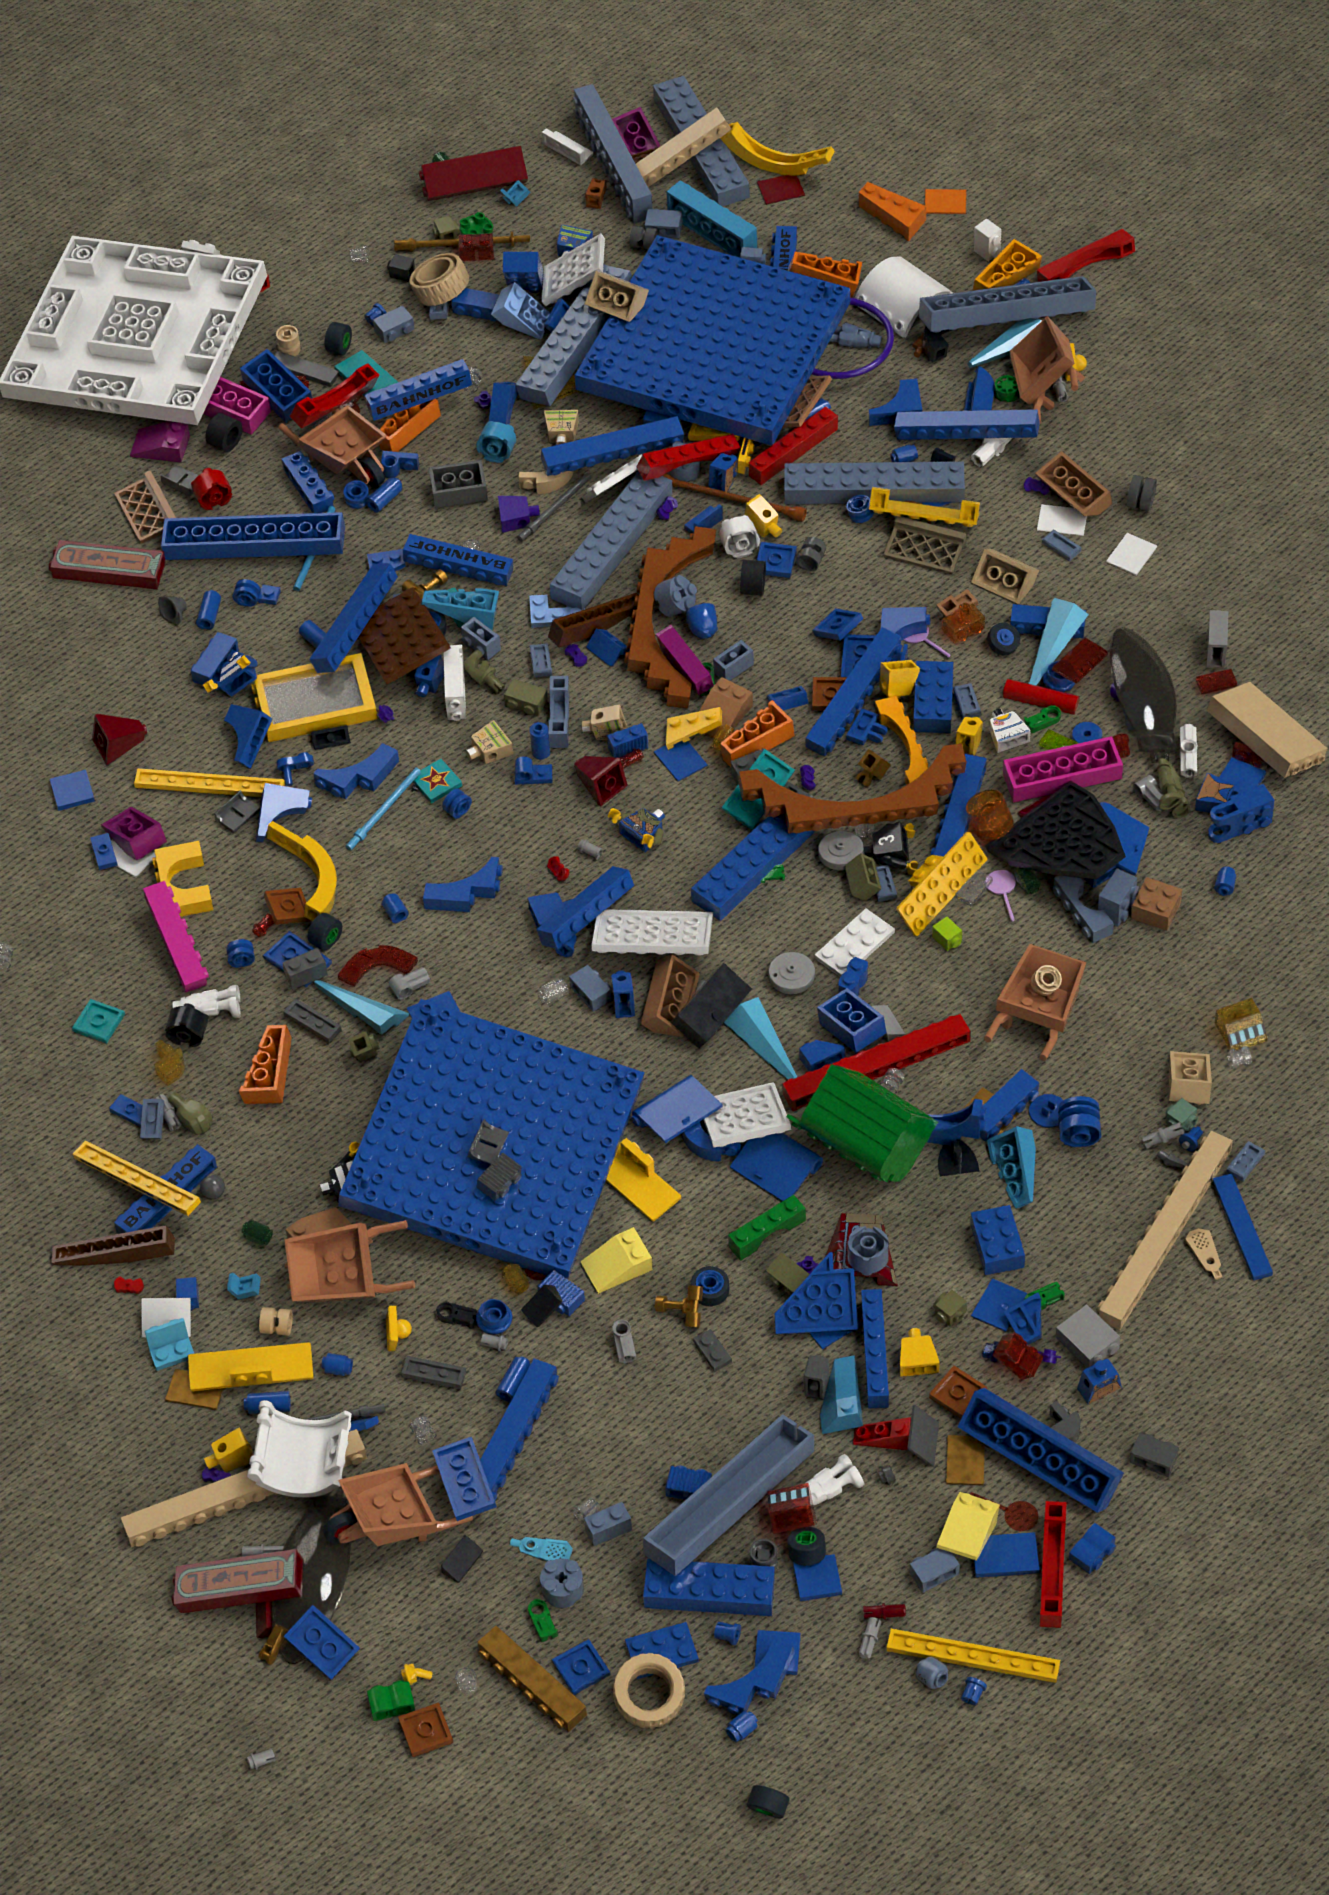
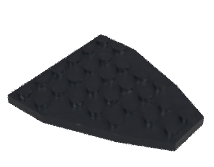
(1062, 837)

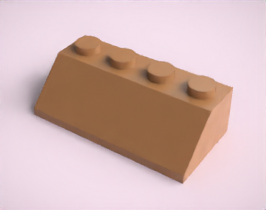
(1075, 485)
(669, 992)

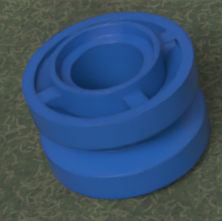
(350, 491)
(859, 508)
(246, 593)
(456, 803)
(240, 953)

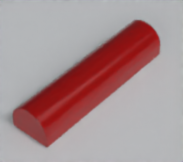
(1040, 696)

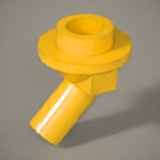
(411, 1673)

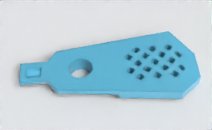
(540, 1548)

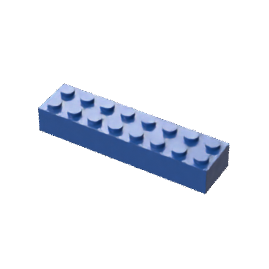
(746, 866)
(1040, 1450)

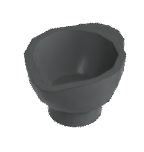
(172, 608)

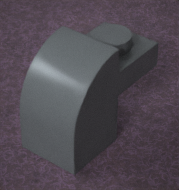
(1067, 1423)

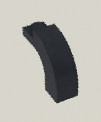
(934, 344)

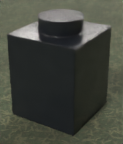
(401, 267)

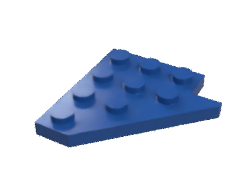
(820, 1303)

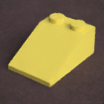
(617, 1261)
(968, 1526)

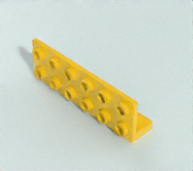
(967, 515)

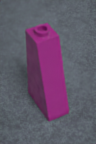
(684, 659)

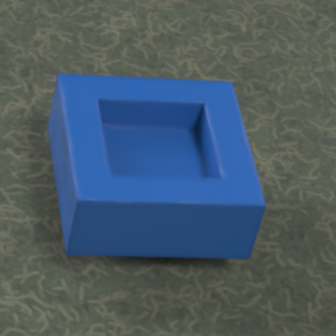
(269, 594)

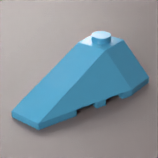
(464, 605)
(1015, 1157)
(842, 1399)

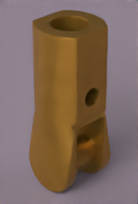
(274, 1641)

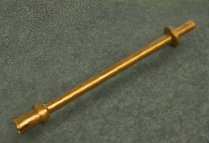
(412, 244)

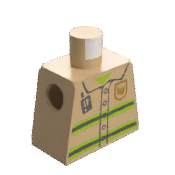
(561, 425)
(605, 722)
(490, 744)

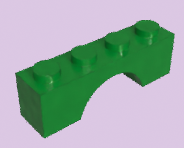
(782, 1216)

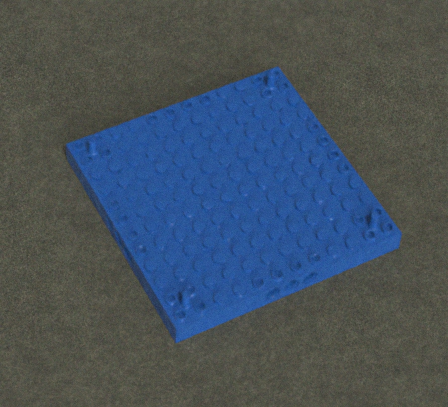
(715, 340)
(562, 1126)

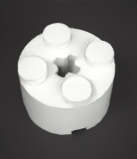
(739, 536)

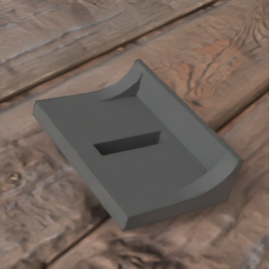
(174, 478)
(240, 805)
(491, 1135)

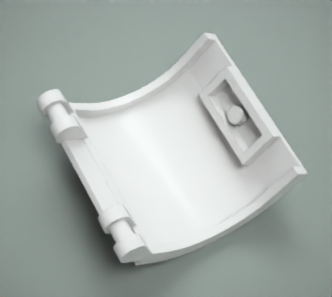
(896, 291)
(299, 1454)

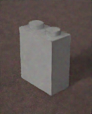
(1217, 639)
(1088, 1336)

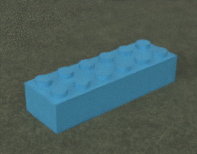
(711, 219)

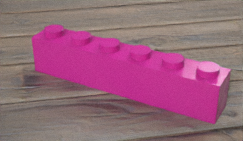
(175, 937)

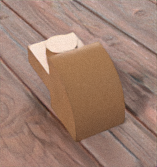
(951, 603)

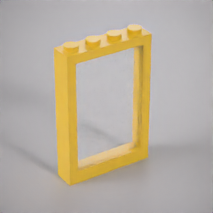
(314, 701)

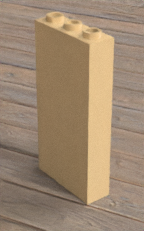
(1267, 729)

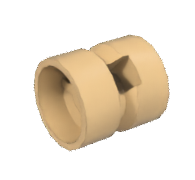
(288, 340)
(268, 1321)

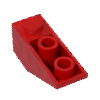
(885, 1434)

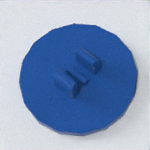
(1045, 1110)

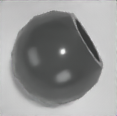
(212, 1187)

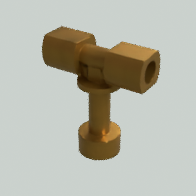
(439, 577)
(688, 1306)

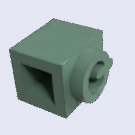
(1183, 1113)

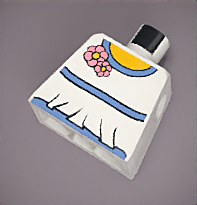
(1008, 730)

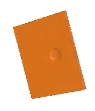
(945, 201)

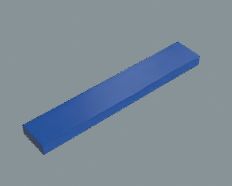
(1242, 1227)

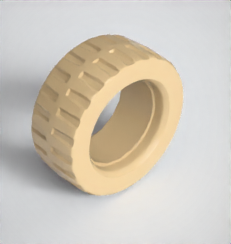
(439, 279)
(650, 1664)

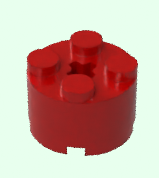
(211, 488)

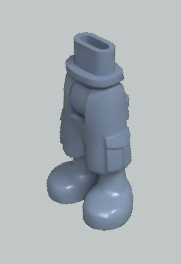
(851, 335)

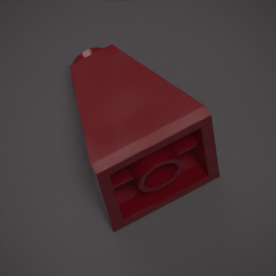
(116, 735)
(601, 777)

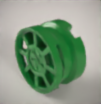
(1007, 389)

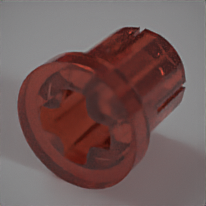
(1121, 742)

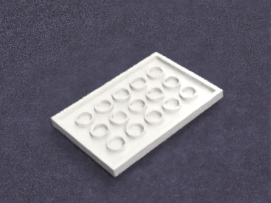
(652, 932)

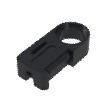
(459, 1314)

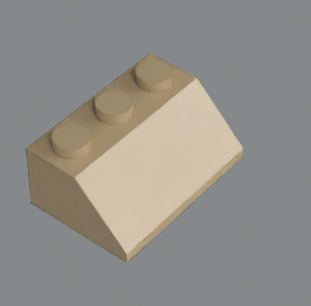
(616, 296)
(1004, 575)

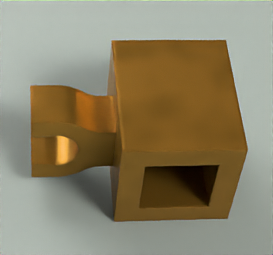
(873, 766)

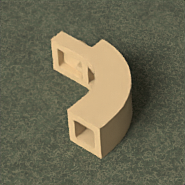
(542, 482)

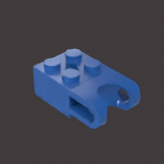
(1242, 814)

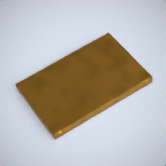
(180, 1392)
(965, 1460)

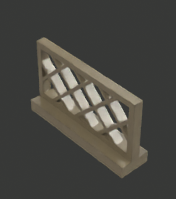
(914, 529)

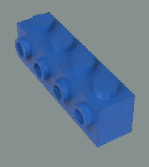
(307, 482)

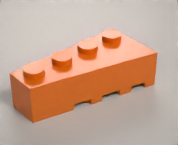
(893, 209)
(826, 269)
(408, 424)
(764, 731)

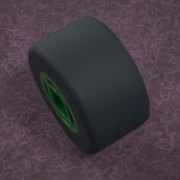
(338, 338)
(324, 931)
(806, 1546)
(768, 1801)

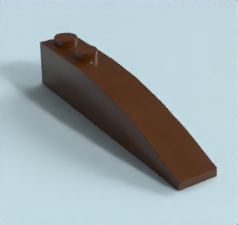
(585, 622)
(116, 1248)

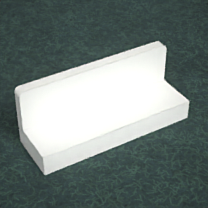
(566, 146)

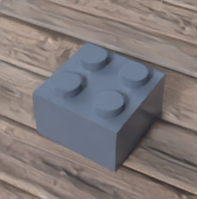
(1118, 896)

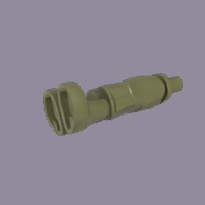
(1172, 789)

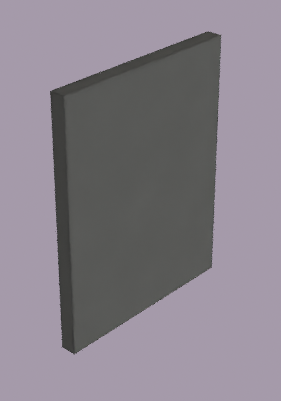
(923, 1435)

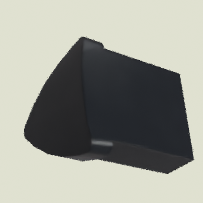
(940, 456)

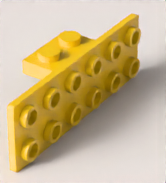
(939, 881)
(636, 1180)
(250, 1366)

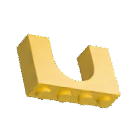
(178, 858)

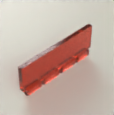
(1080, 660)

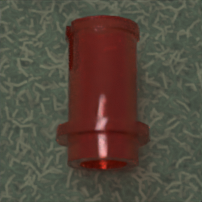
(632, 757)
(261, 928)

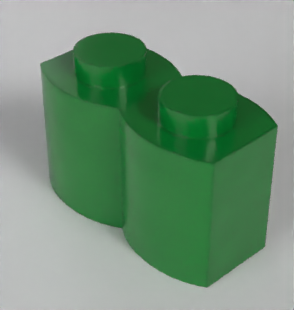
(390, 1700)

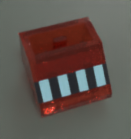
(791, 1508)

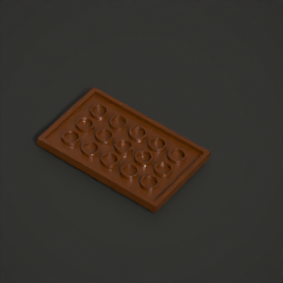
(402, 636)

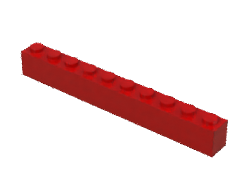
(893, 1054)

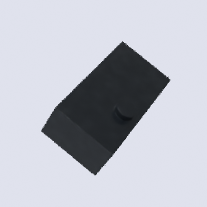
(711, 1005)

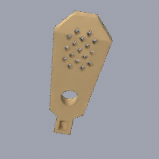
(1205, 1251)

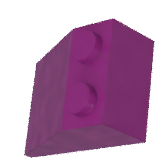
(636, 131)
(162, 442)
(135, 832)

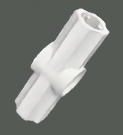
(989, 448)
(1188, 751)

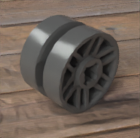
(1141, 492)

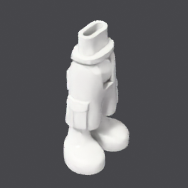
(209, 1002)
(825, 1486)

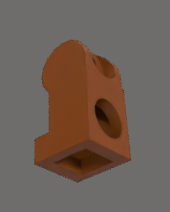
(595, 193)

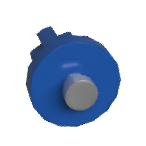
(1189, 1140)

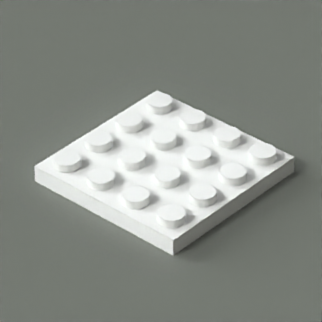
(573, 269)
(747, 1115)

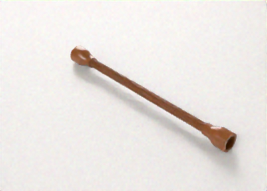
(797, 513)

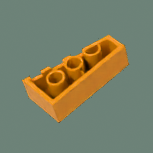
(1008, 267)

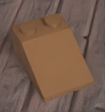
(732, 700)
(318, 1222)

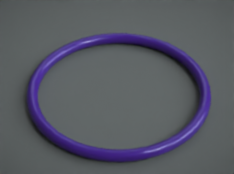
(890, 339)

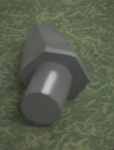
(1170, 1159)

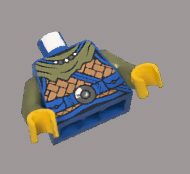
(640, 827)

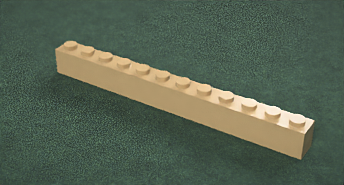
(1165, 1230)
(209, 1501)

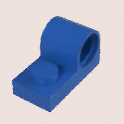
(394, 461)
(532, 774)

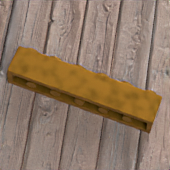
(532, 1679)

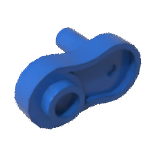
(287, 764)

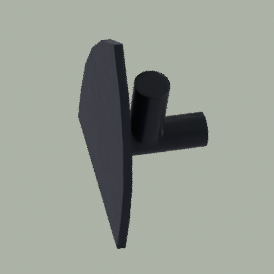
(957, 1159)

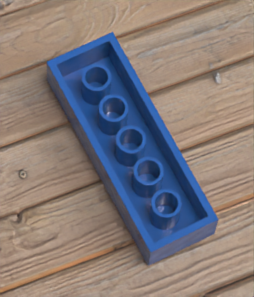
(711, 1588)

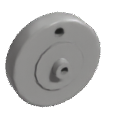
(839, 848)
(791, 973)

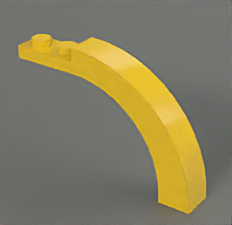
(770, 160)
(317, 859)

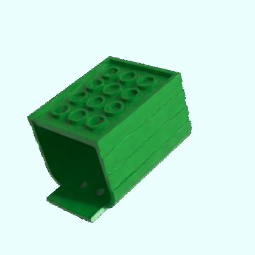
(866, 1124)

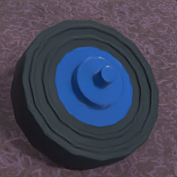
(1003, 638)

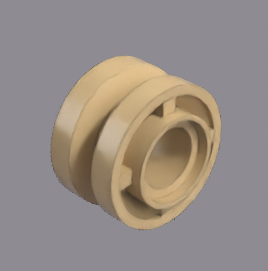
(1053, 976)

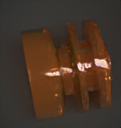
(989, 814)

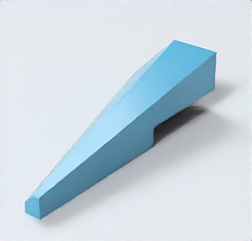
(1004, 343)
(1060, 627)
(374, 1013)
(755, 1028)

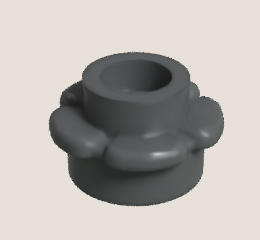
(887, 1474)

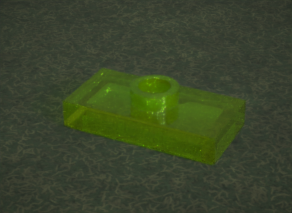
(1054, 740)

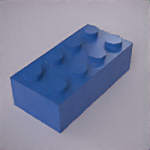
(524, 270)
(274, 380)
(933, 697)

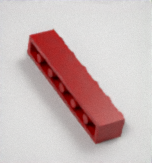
(793, 445)

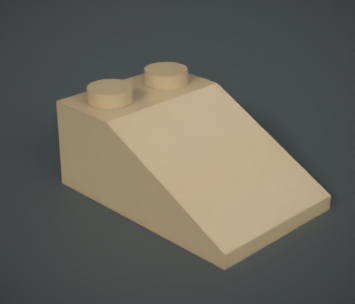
(1189, 1077)

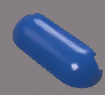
(980, 392)

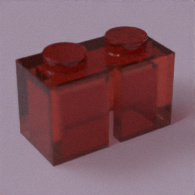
(476, 242)
(1017, 1356)

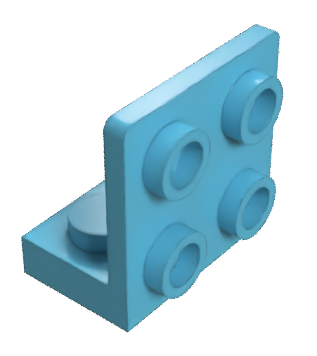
(169, 1343)

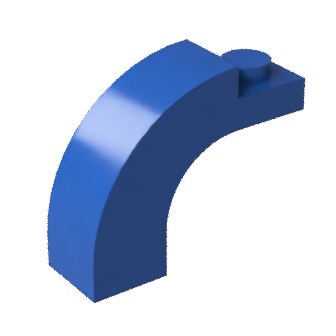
(701, 1144)

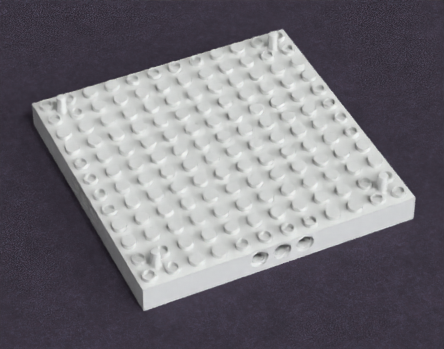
(133, 330)

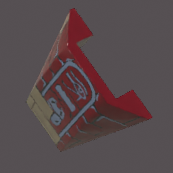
(839, 1245)

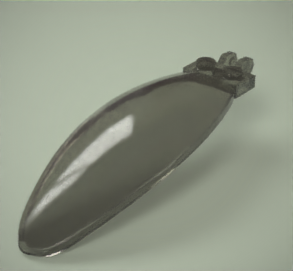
(1144, 692)
(323, 1568)

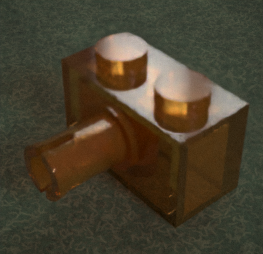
(963, 623)

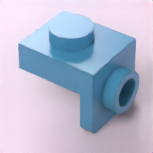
(516, 193)
(244, 1286)

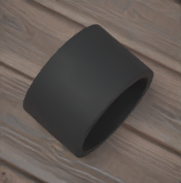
(223, 432)
(753, 577)

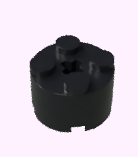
(186, 1025)

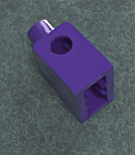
(515, 512)

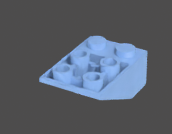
(520, 311)

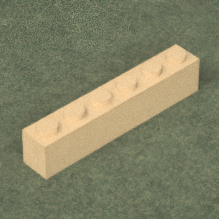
(683, 147)

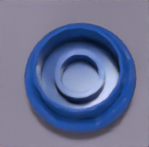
(1055, 681)
(494, 1317)

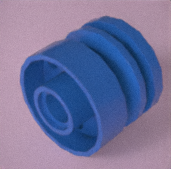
(1079, 1121)

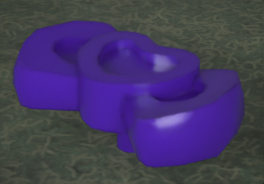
(1034, 484)
(667, 506)
(576, 655)
(807, 777)
(213, 1475)

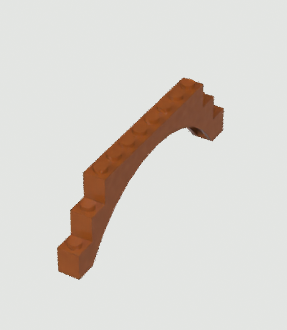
(645, 652)
(810, 814)

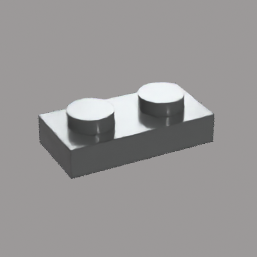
(712, 1350)

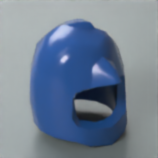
(702, 620)

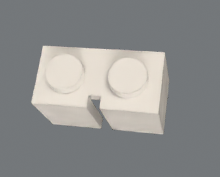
(987, 240)

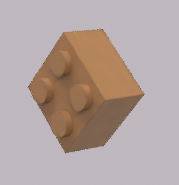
(1156, 903)

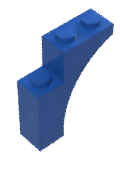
(367, 773)
(462, 893)
(964, 1123)
(763, 1679)

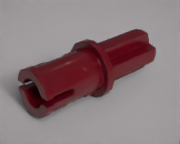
(885, 1611)

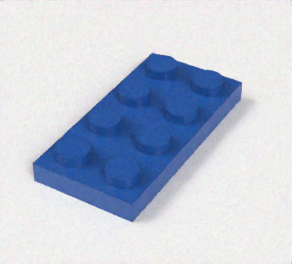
(464, 1478)

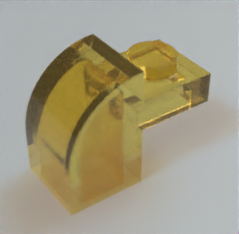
(171, 1065)

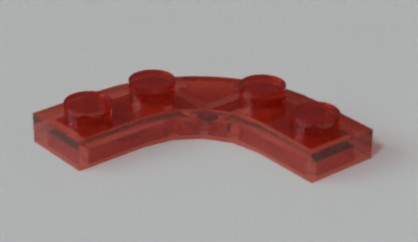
(381, 956)

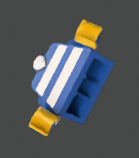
(234, 675)

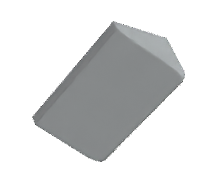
(892, 1026)

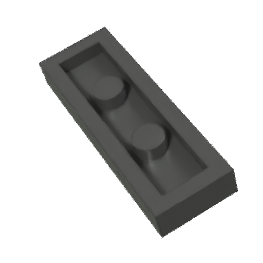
(312, 1020)
(433, 1372)

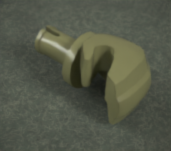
(484, 673)
(191, 1114)

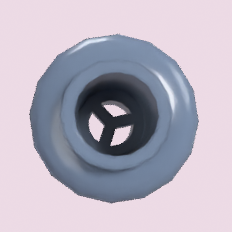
(932, 1673)

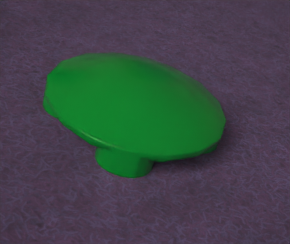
(476, 224)

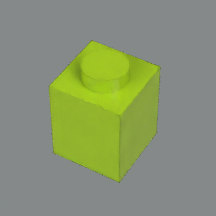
(947, 934)

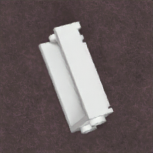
(454, 683)

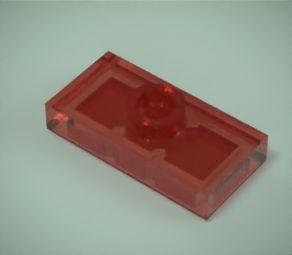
(1216, 681)

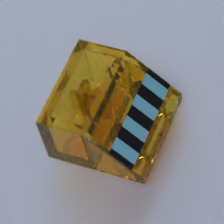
(1241, 1024)

